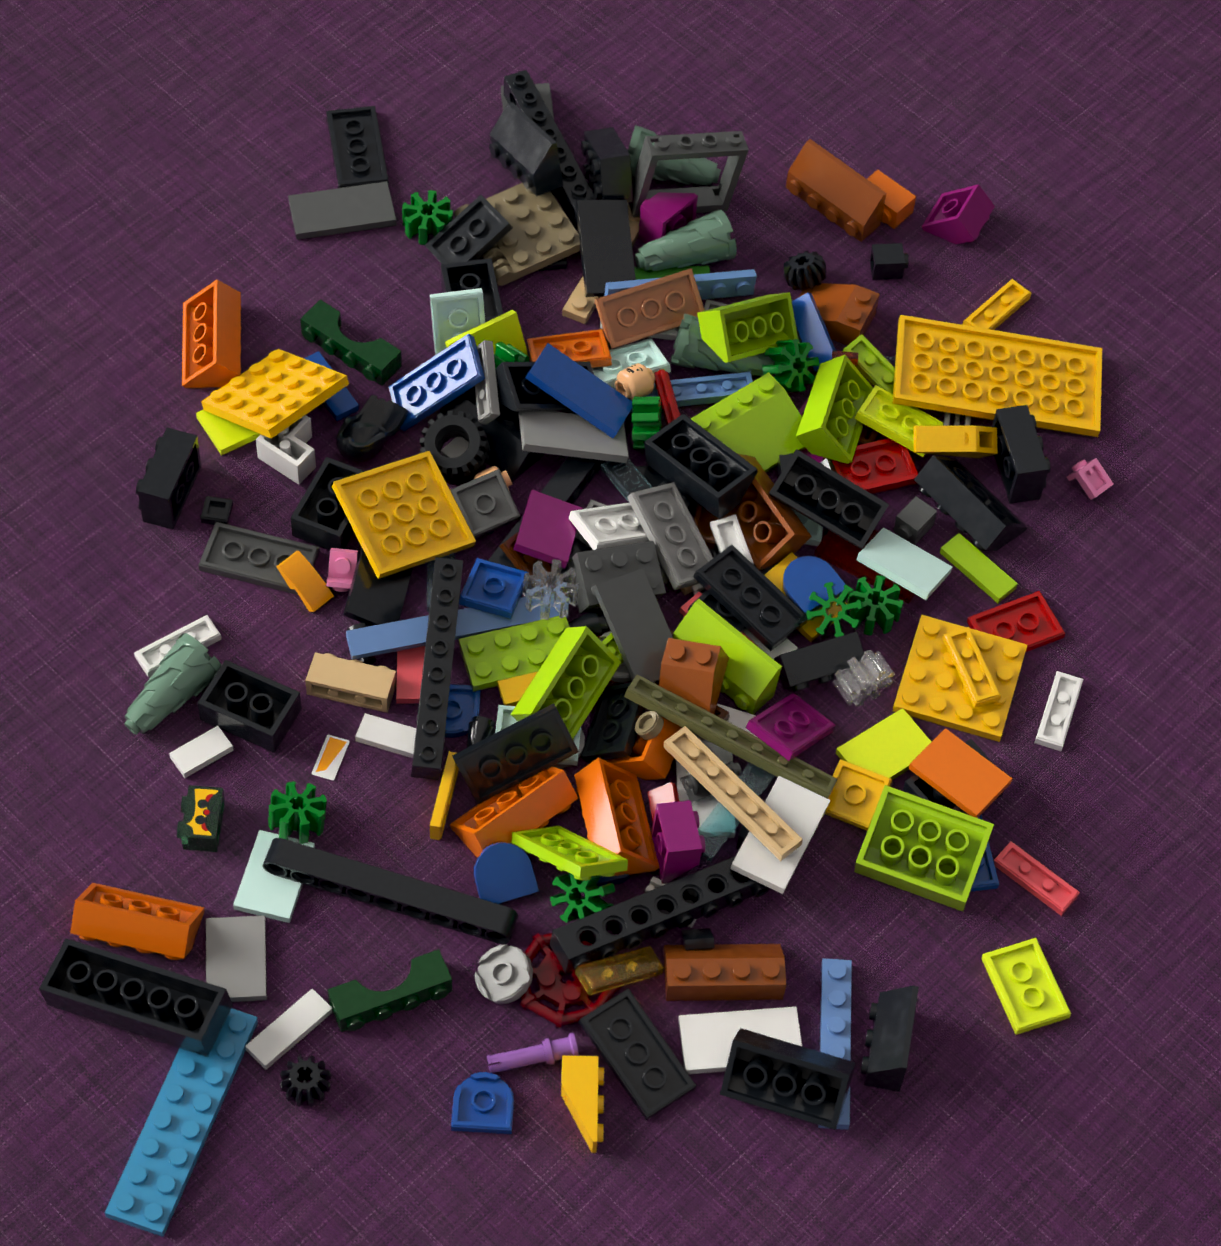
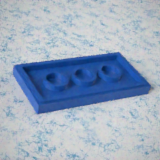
(438, 380)
(580, 390)

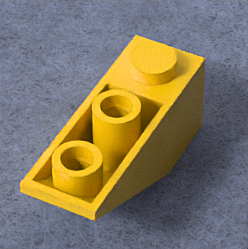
(956, 440)
(580, 1093)

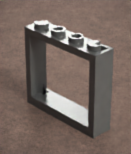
(687, 147)

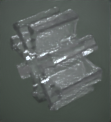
(550, 589)
(863, 678)

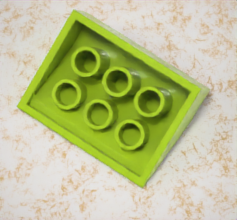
(755, 421)
(923, 848)

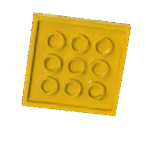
(274, 393)
(403, 514)
(936, 692)

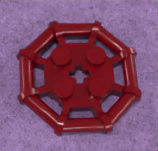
(556, 992)

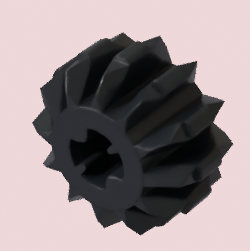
(804, 270)
(305, 1070)

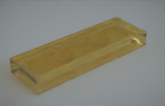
(619, 970)

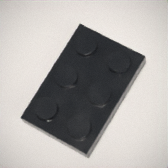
(469, 233)
(613, 726)

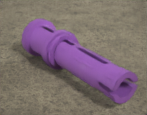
(547, 1051)

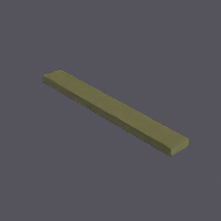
(727, 736)

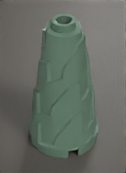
(683, 171)
(700, 241)
(694, 352)
(181, 674)

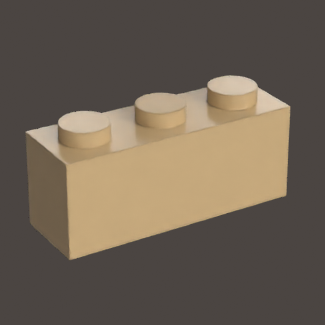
(351, 682)

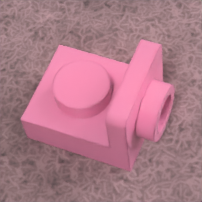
(1091, 477)
(341, 568)

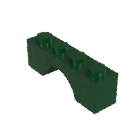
(374, 359)
(357, 1005)

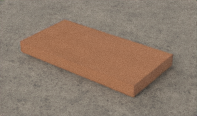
(648, 308)

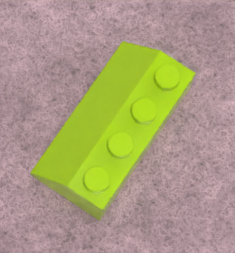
(748, 326)
(829, 416)
(750, 672)
(570, 678)

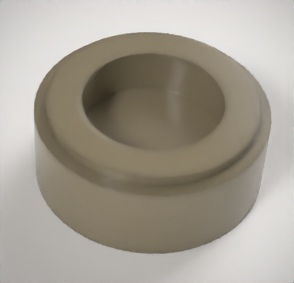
(649, 725)

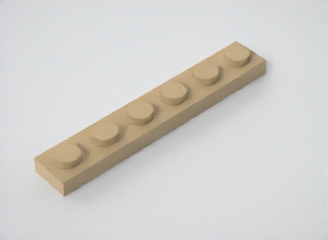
(581, 307)
(733, 793)

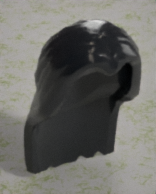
(366, 433)

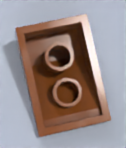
(845, 309)
(694, 672)

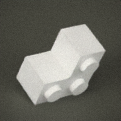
(289, 450)

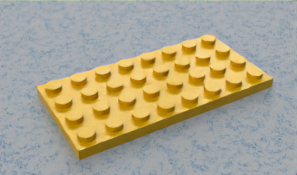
(987, 370)

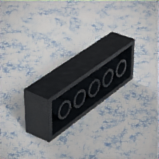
(136, 997)

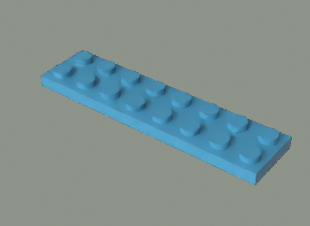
(178, 1129)

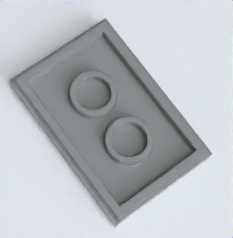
(237, 956)

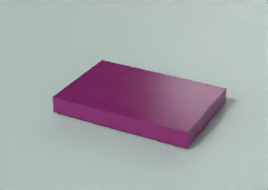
(546, 529)
(790, 726)

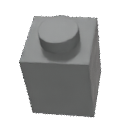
(915, 520)

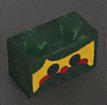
(202, 818)

